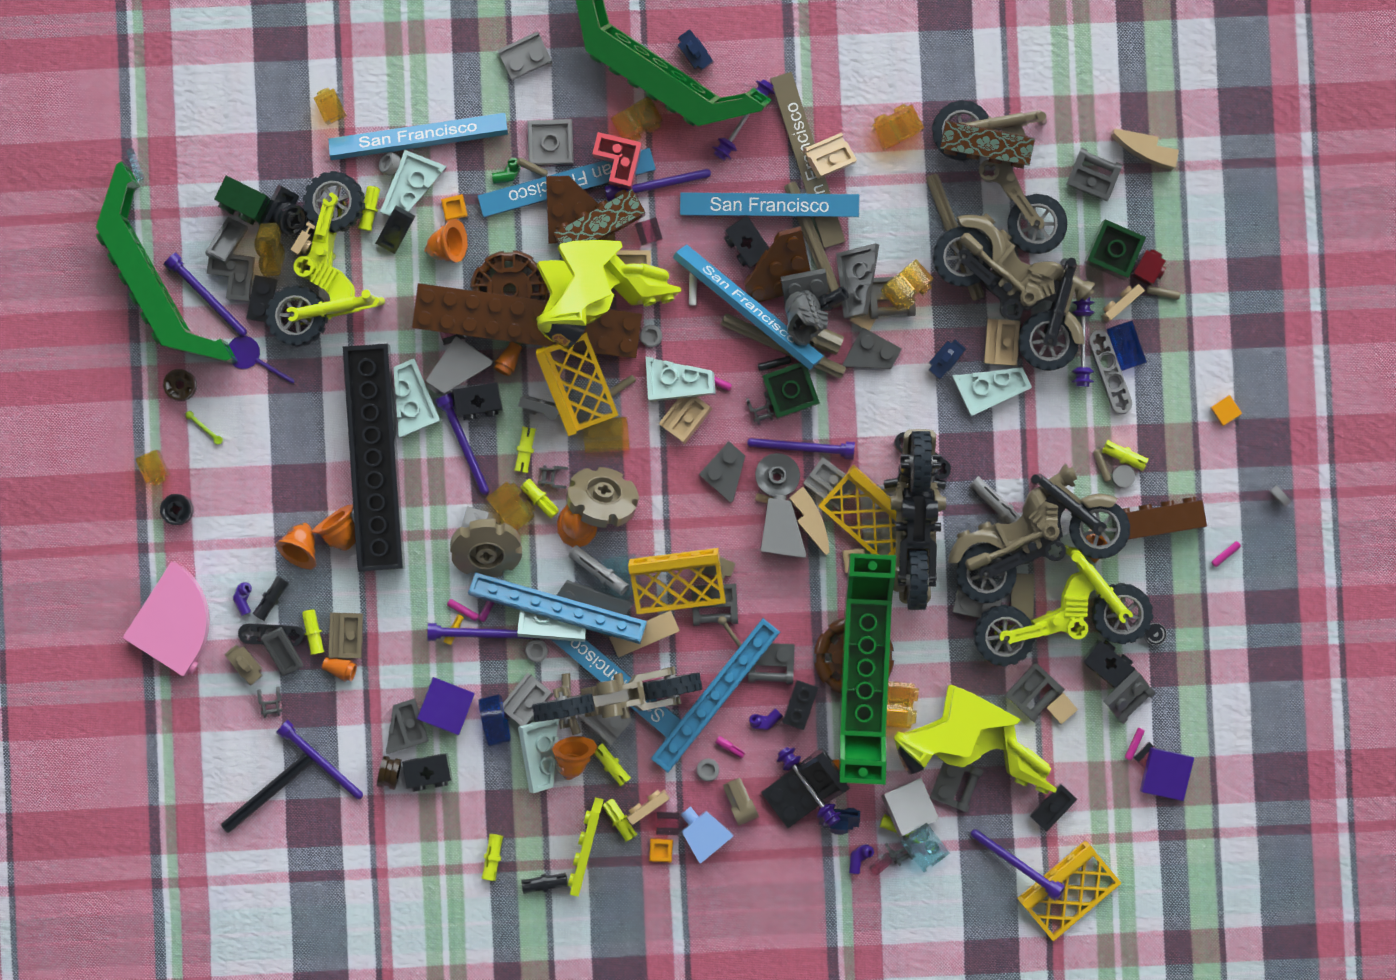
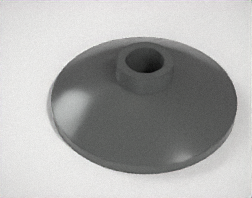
(780, 465)

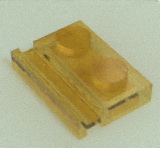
(607, 436)

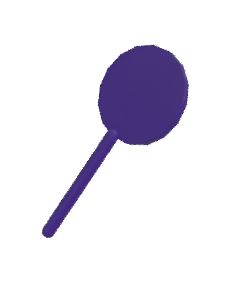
(248, 353)

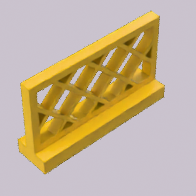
(559, 392)
(877, 496)
(670, 563)
(1061, 873)

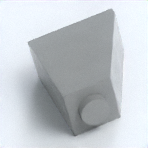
(456, 366)
(781, 529)

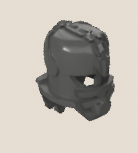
(804, 309)

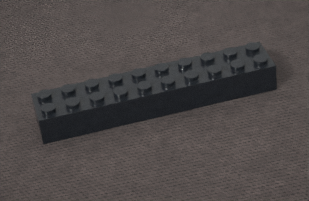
(373, 457)

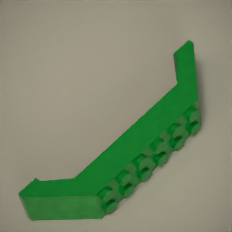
(656, 75)
(142, 277)
(865, 668)

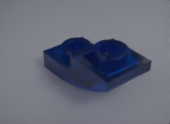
(493, 721)

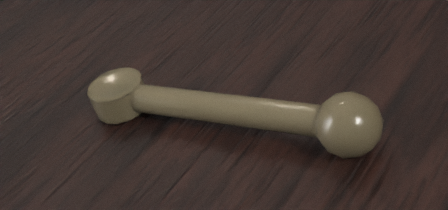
(722, 621)

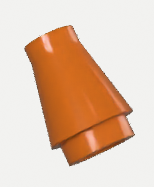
(508, 359)
(340, 668)

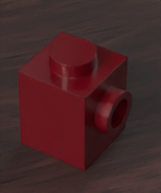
(1149, 267)

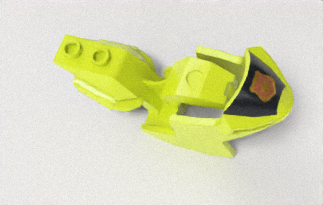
(583, 287)
(965, 733)

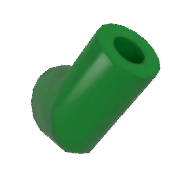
(509, 174)

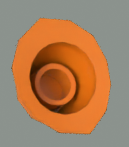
(448, 242)
(338, 529)
(573, 530)
(298, 546)
(573, 755)

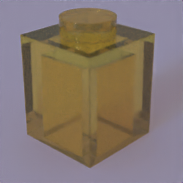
(330, 105)
(153, 467)

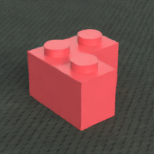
(623, 154)

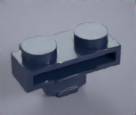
(694, 51)
(946, 358)
(848, 819)

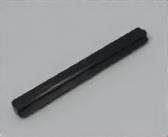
(266, 793)

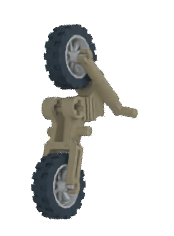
(1004, 175)
(614, 697)

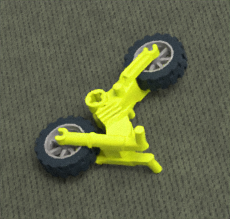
(320, 260)
(1072, 610)

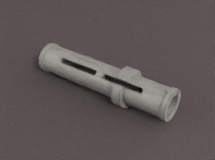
(994, 500)
(606, 576)

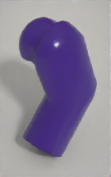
(240, 598)
(765, 722)
(859, 855)

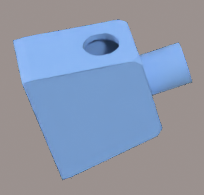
(704, 833)

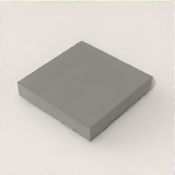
(550, 142)
(910, 807)

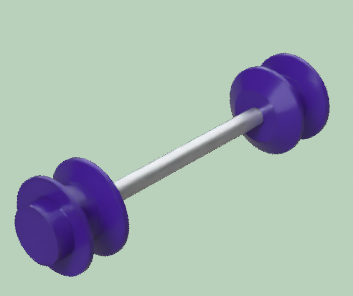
(726, 145)
(1083, 373)
(826, 811)

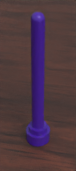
(611, 190)
(175, 264)
(446, 404)
(845, 450)
(436, 632)
(288, 732)
(1053, 888)

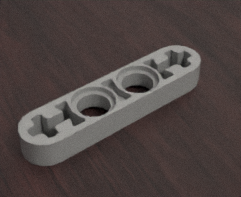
(1106, 373)

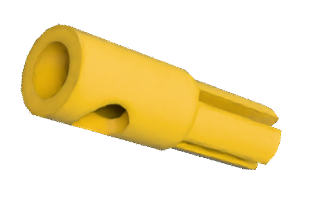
(456, 624)

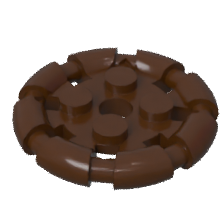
(510, 275)
(824, 646)

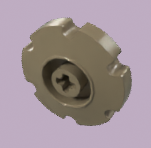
(602, 497)
(486, 548)

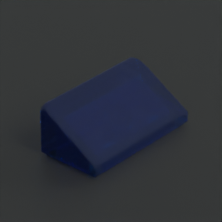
(1126, 345)

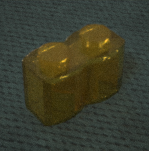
(637, 119)
(897, 127)
(269, 249)
(907, 285)
(510, 505)
(900, 704)

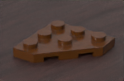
(565, 202)
(783, 258)

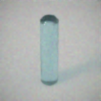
(135, 164)

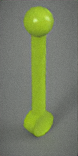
(217, 439)

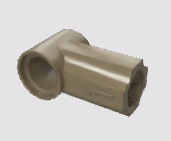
(827, 341)
(742, 805)

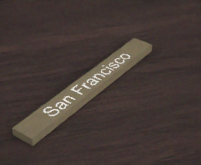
(801, 138)

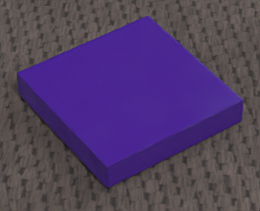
(445, 706)
(1166, 774)

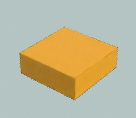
(454, 207)
(1226, 410)
(661, 850)

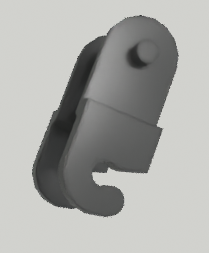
(769, 415)
(544, 473)
(271, 711)
(893, 854)

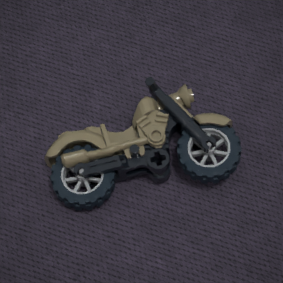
(1017, 285)
(916, 517)
(1035, 533)

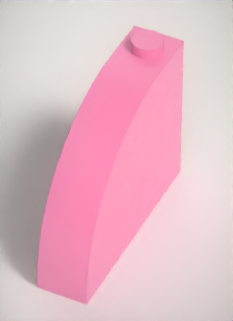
(173, 621)

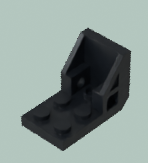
(792, 798)

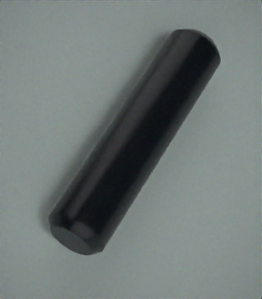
(774, 363)

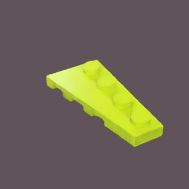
(586, 840)

